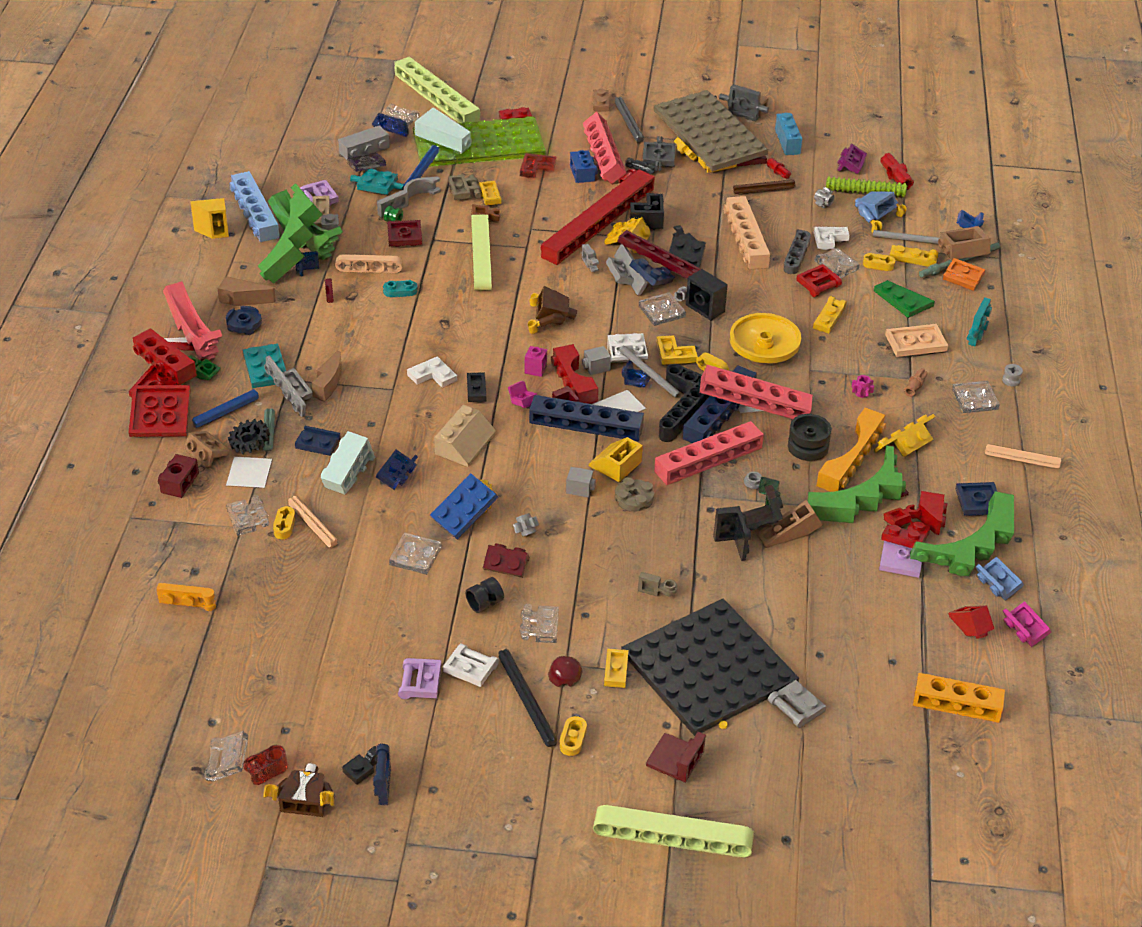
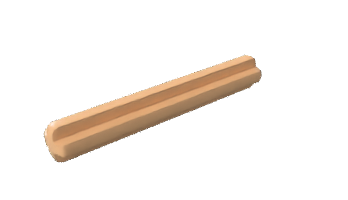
(1023, 456)
(313, 522)

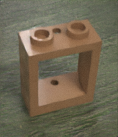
(964, 243)

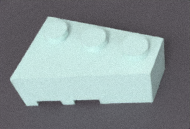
(347, 462)

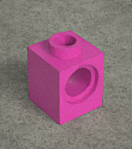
(535, 361)

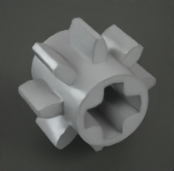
(824, 197)
(526, 524)

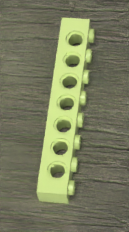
(436, 91)

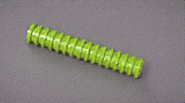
(865, 186)

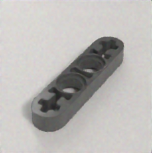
(799, 252)

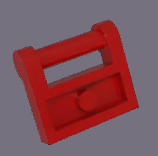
(816, 276)

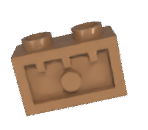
(205, 447)

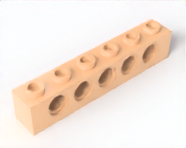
(747, 232)

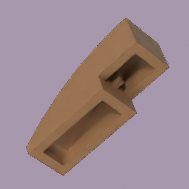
(327, 377)

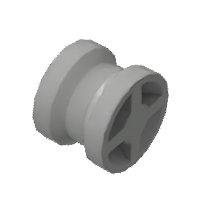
(1012, 375)

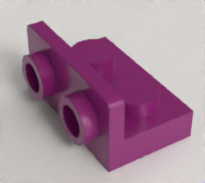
(852, 159)

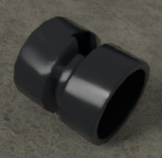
(483, 595)

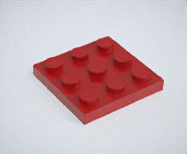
(159, 411)

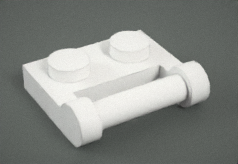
(469, 669)

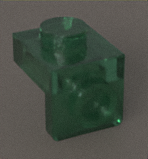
(766, 482)

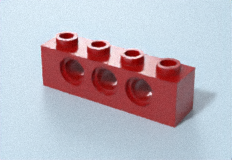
(164, 356)

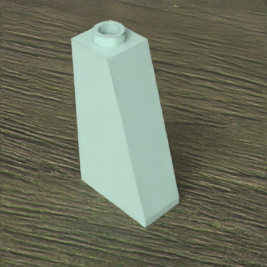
(442, 130)

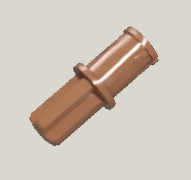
(915, 382)

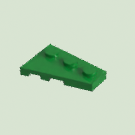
(903, 299)

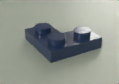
(654, 276)

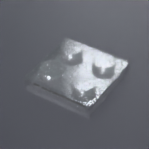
(662, 309)
(975, 396)
(415, 553)

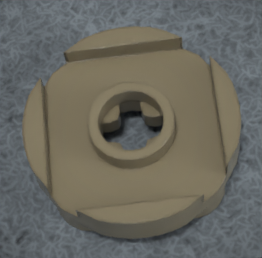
(630, 486)

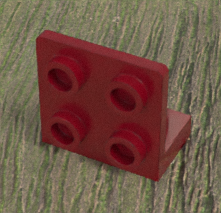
(676, 756)

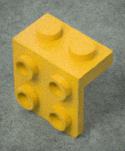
(633, 225)

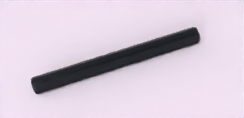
(527, 698)

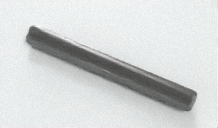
(630, 121)

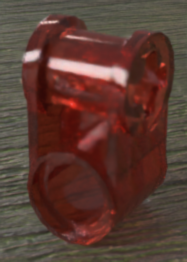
(267, 764)

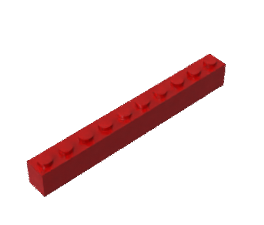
(597, 217)

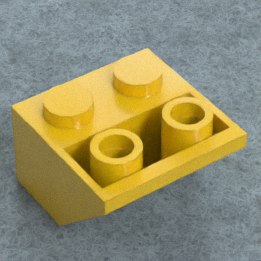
(210, 218)
(618, 459)

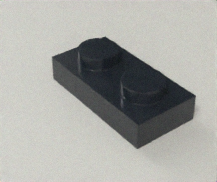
(476, 387)

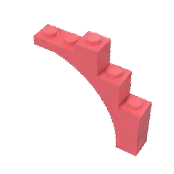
(188, 320)

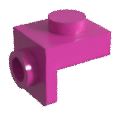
(520, 395)

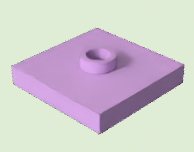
(897, 560)

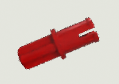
(778, 168)

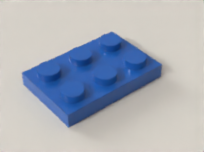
(464, 506)

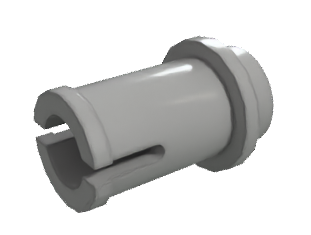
(680, 295)

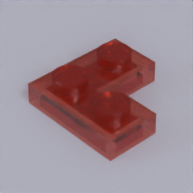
(533, 162)

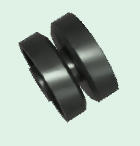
(809, 437)

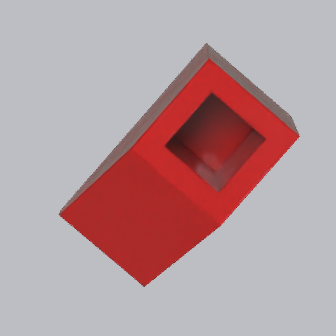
(932, 510)

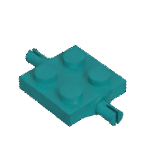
(377, 181)
(980, 322)

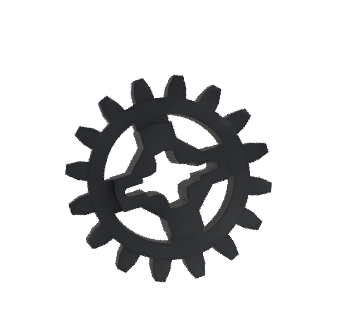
(248, 436)

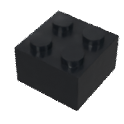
(706, 294)

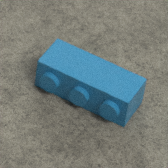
(788, 134)

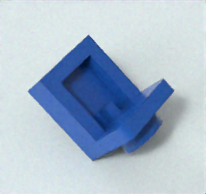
(966, 220)

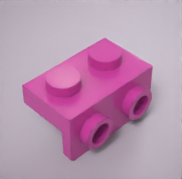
(1027, 623)

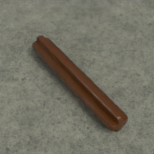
(764, 186)

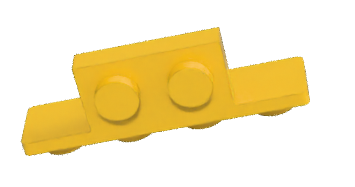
(911, 438)

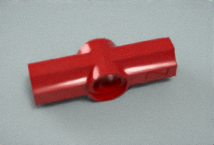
(896, 170)

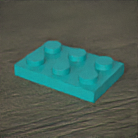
(256, 359)

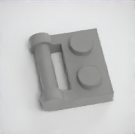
(800, 700)

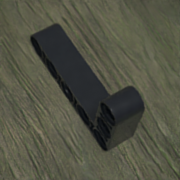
(688, 383)

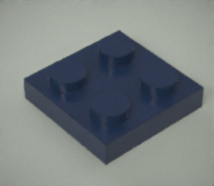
(975, 497)

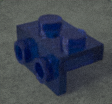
(391, 124)
(396, 468)

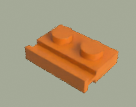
(963, 274)

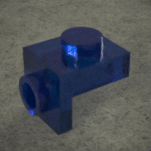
(633, 376)

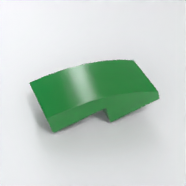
(206, 369)

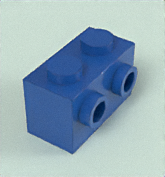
(583, 166)

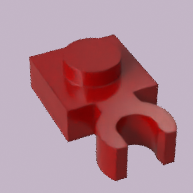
(902, 516)

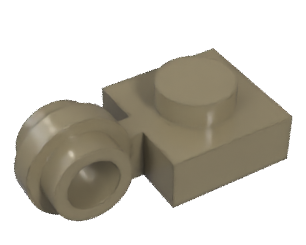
(651, 585)

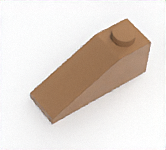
(242, 292)
(794, 525)

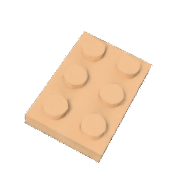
(916, 340)

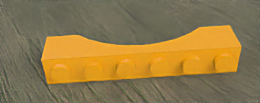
(836, 472)

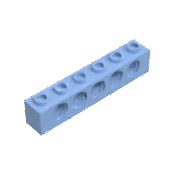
(254, 206)

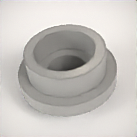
(752, 480)

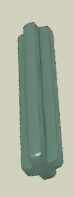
(269, 419)

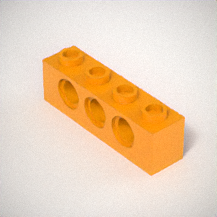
(959, 697)

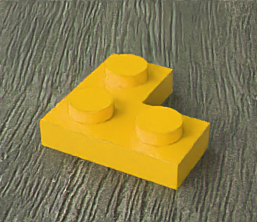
(672, 354)

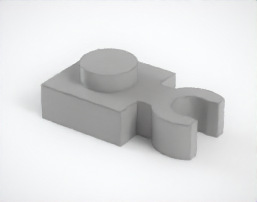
(589, 258)

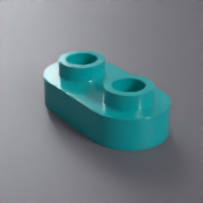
(400, 288)

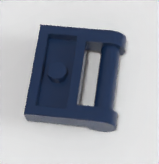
(381, 780)

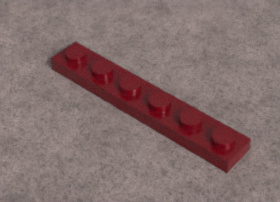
(657, 254)

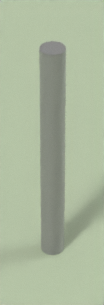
(902, 236)
(649, 371)

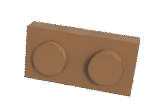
(601, 100)

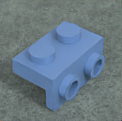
(1000, 578)

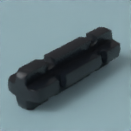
(639, 165)

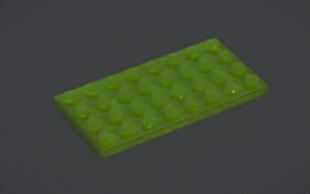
(490, 142)

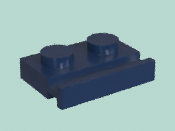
(317, 440)

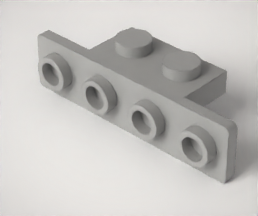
(623, 272)
(291, 385)

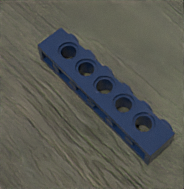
(712, 414)
(586, 418)

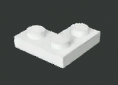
(826, 236)
(435, 369)

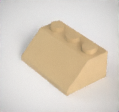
(464, 436)

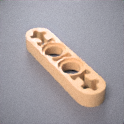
(369, 267)

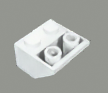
(634, 342)

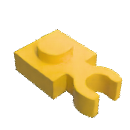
(683, 148)

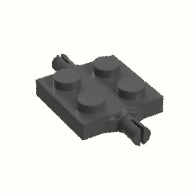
(744, 102)
(659, 153)

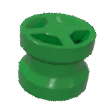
(393, 214)

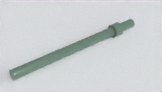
(936, 268)

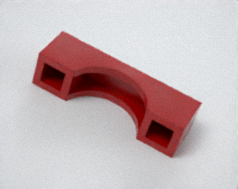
(567, 362)

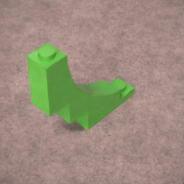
(286, 252)

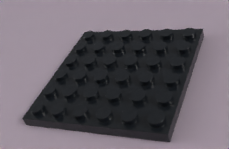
(709, 666)

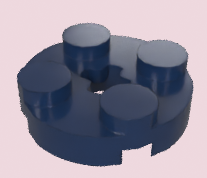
(236, 322)

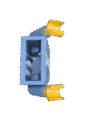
(876, 205)

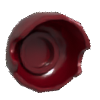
(565, 671)

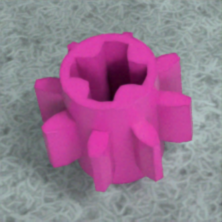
(862, 386)

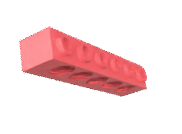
(604, 148)
(754, 393)
(708, 453)

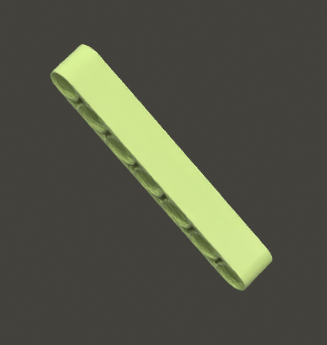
(481, 252)
(673, 831)

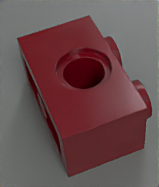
(178, 475)

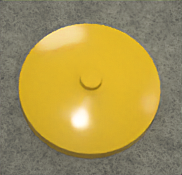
(765, 338)

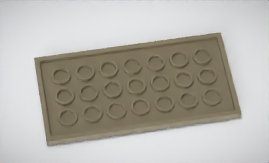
(710, 130)

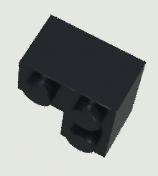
(651, 211)

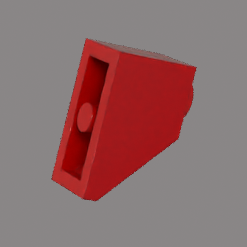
(973, 620)

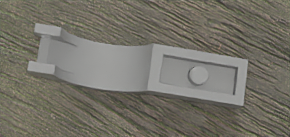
(413, 187)

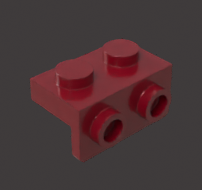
(506, 560)

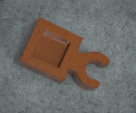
(484, 210)

